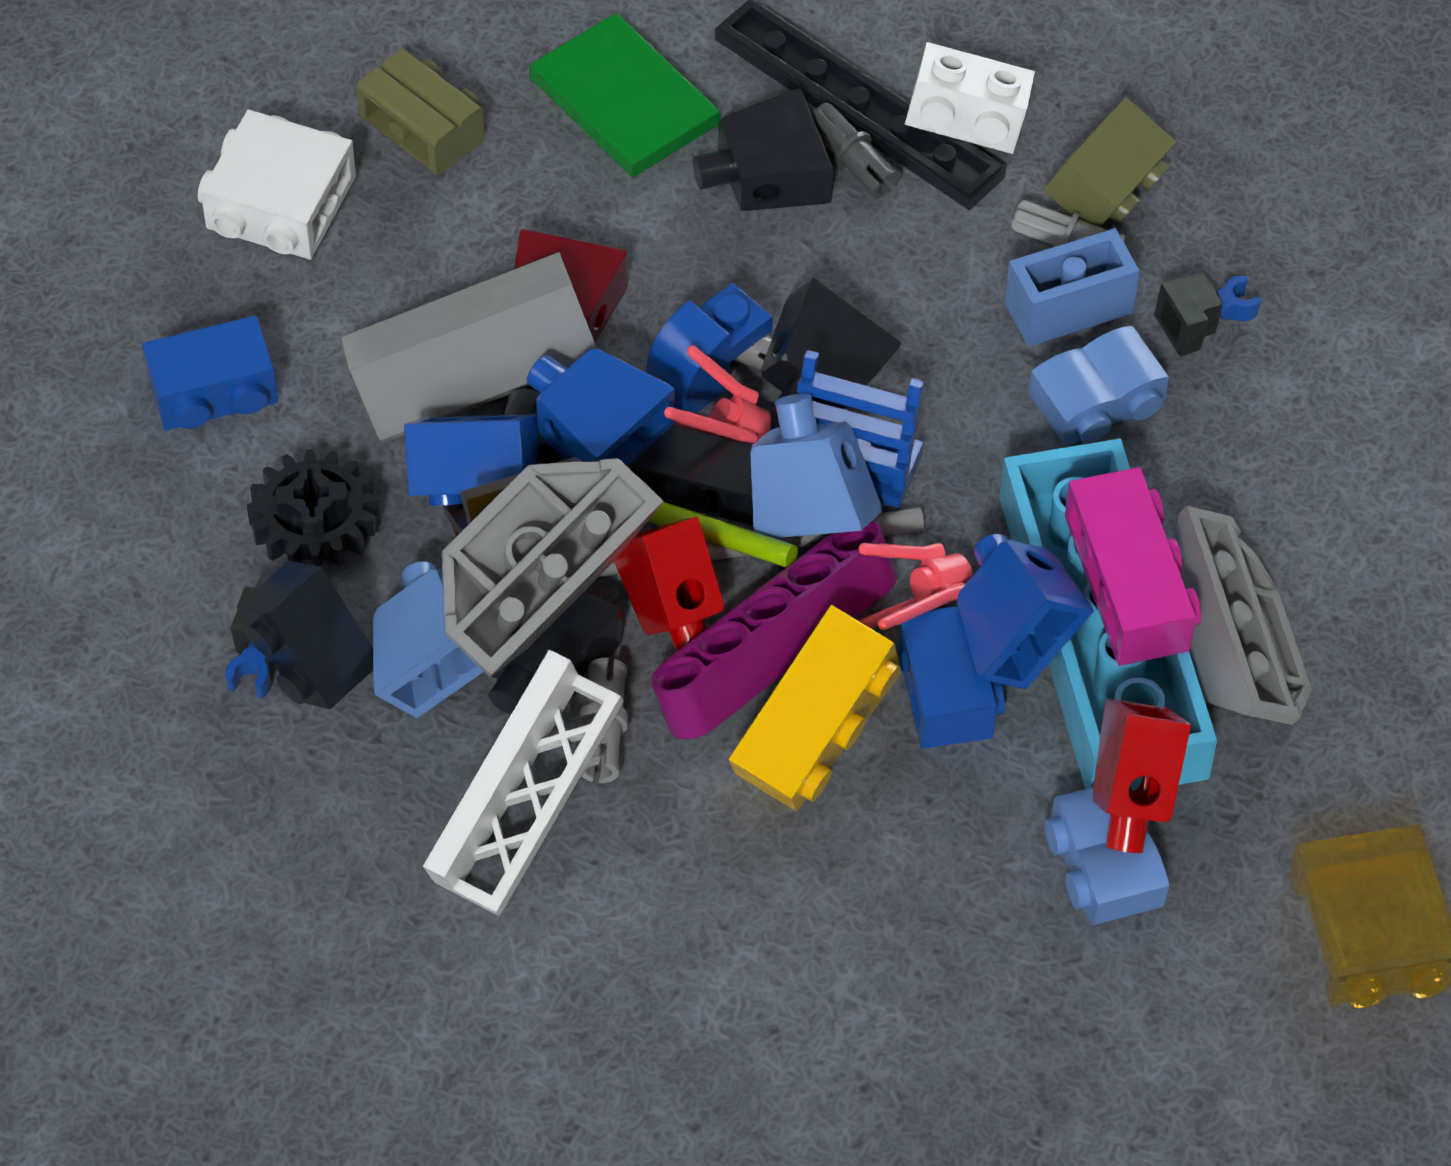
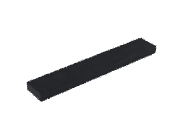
(870, 107)

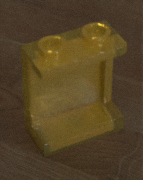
(1376, 914)

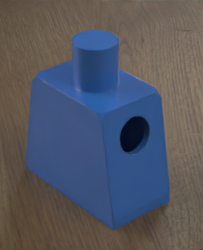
(599, 407)
(1018, 610)

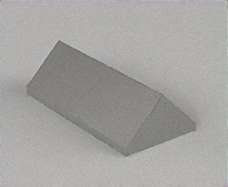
(466, 346)

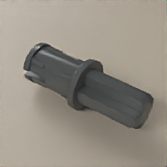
(854, 150)

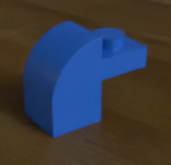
(720, 329)

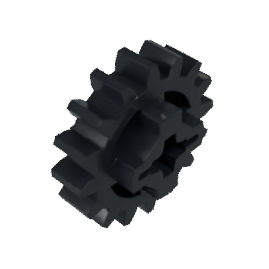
(342, 514)

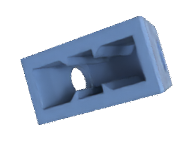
(809, 476)
(411, 654)

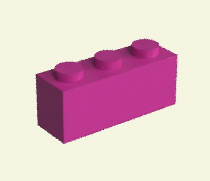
(1131, 566)

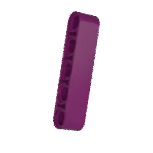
(767, 631)

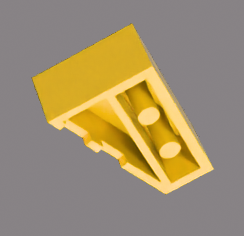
(817, 709)

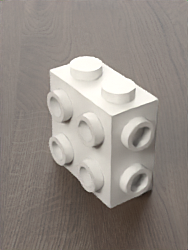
(277, 184)

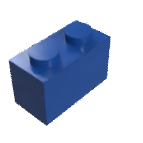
(210, 373)
(466, 452)
(942, 681)

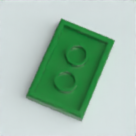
(624, 94)

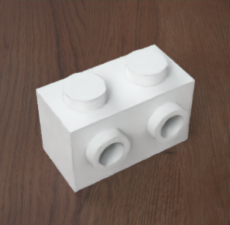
(970, 98)

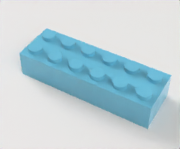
(1085, 668)

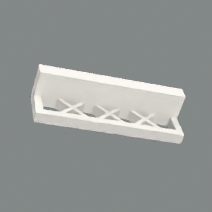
(503, 772)

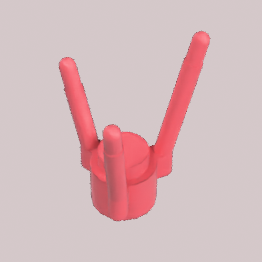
(731, 418)
(932, 583)

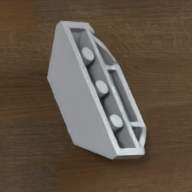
(537, 554)
(1244, 639)

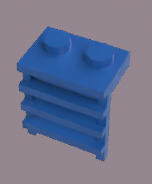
(886, 447)

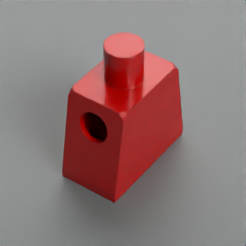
(671, 580)
(1134, 744)

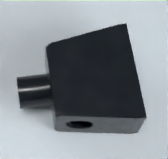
(769, 156)
(824, 323)
(581, 634)

